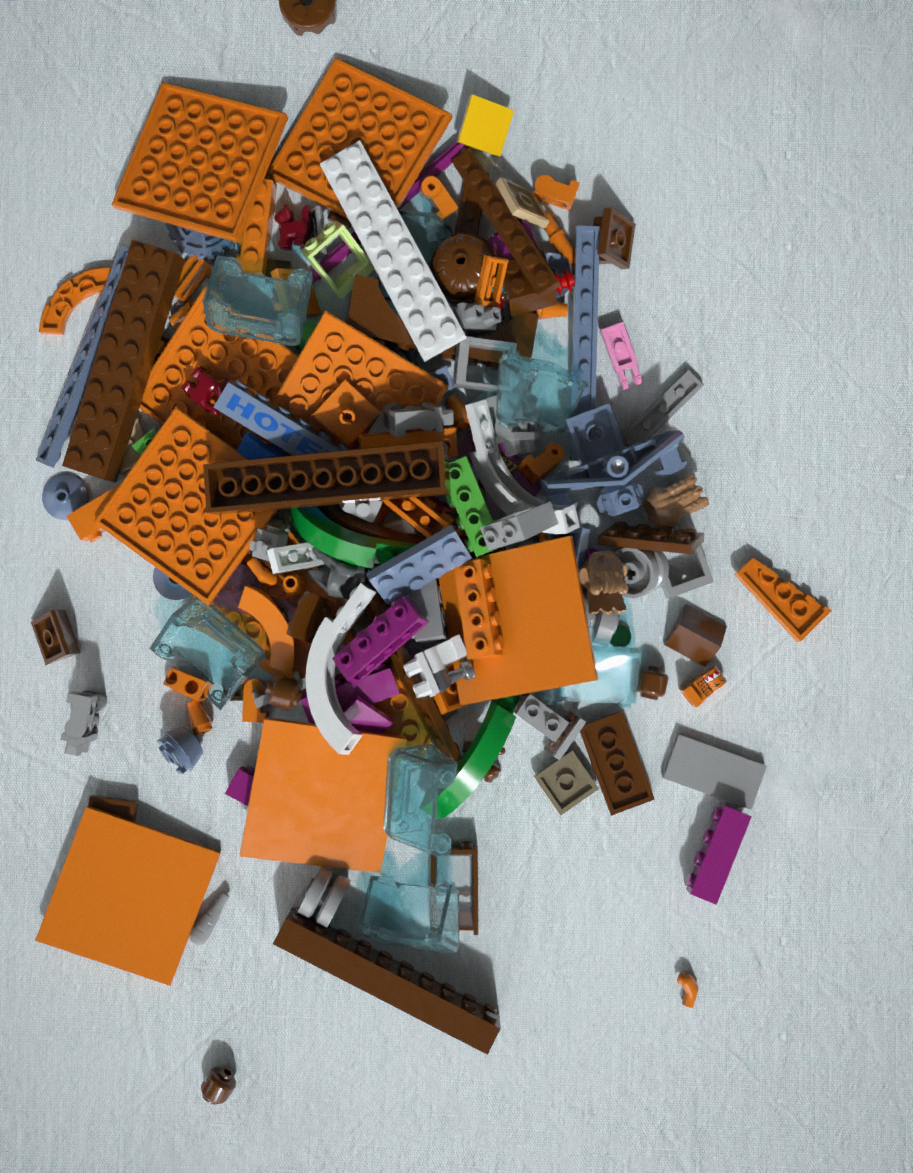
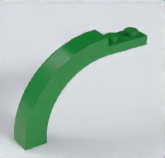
(341, 542)
(479, 755)

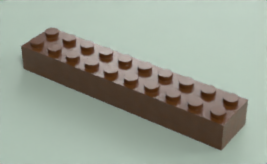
(124, 361)
(327, 478)
(390, 980)

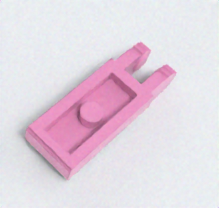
(620, 353)

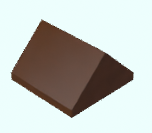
(55, 636)
(696, 636)

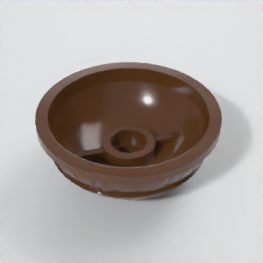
(455, 280)

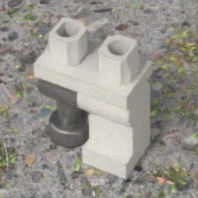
(432, 667)

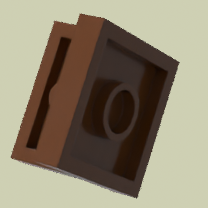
(615, 238)

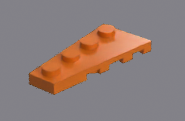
(788, 605)

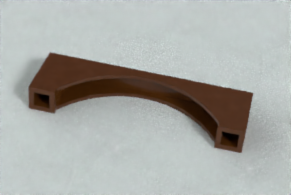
(376, 319)

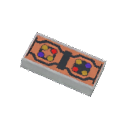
(558, 748)

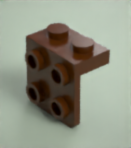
(310, 615)

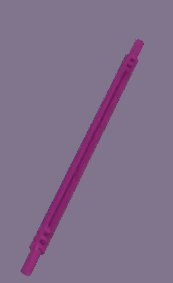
(434, 169)

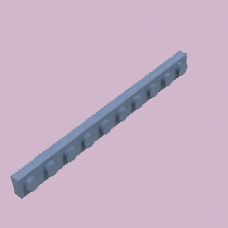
(585, 318)
(78, 378)

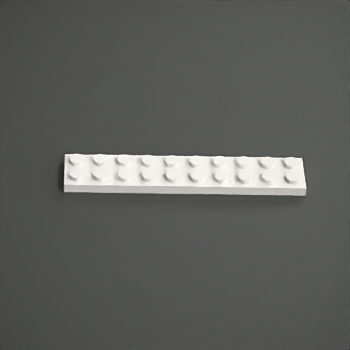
(392, 251)

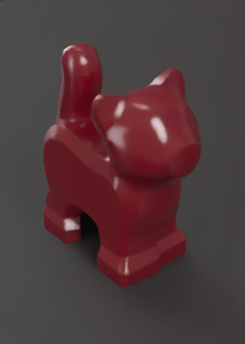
(296, 230)
(205, 388)

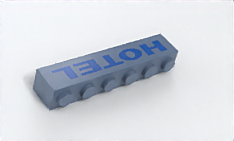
(273, 422)

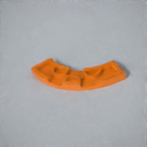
(69, 296)
(275, 624)

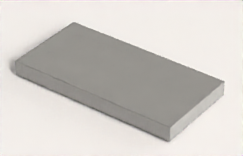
(714, 771)

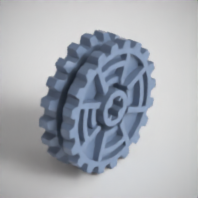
(198, 243)

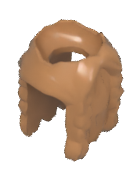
(675, 501)
(604, 582)

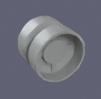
(602, 625)

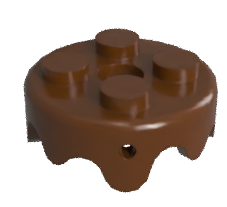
(308, 18)

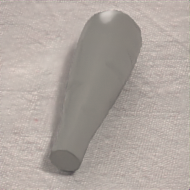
(206, 924)

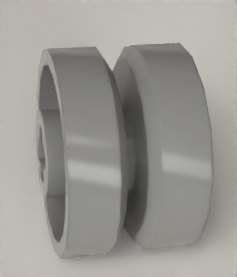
(645, 570)
(323, 896)

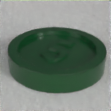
(621, 637)

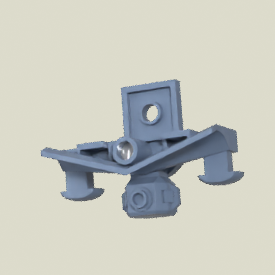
(610, 463)

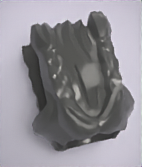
(337, 576)

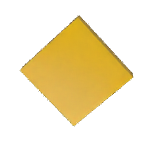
(485, 125)

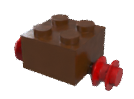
(522, 296)

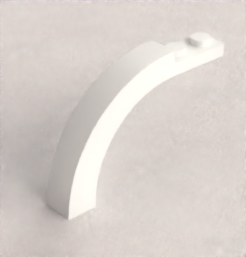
(497, 478)
(302, 557)
(321, 671)

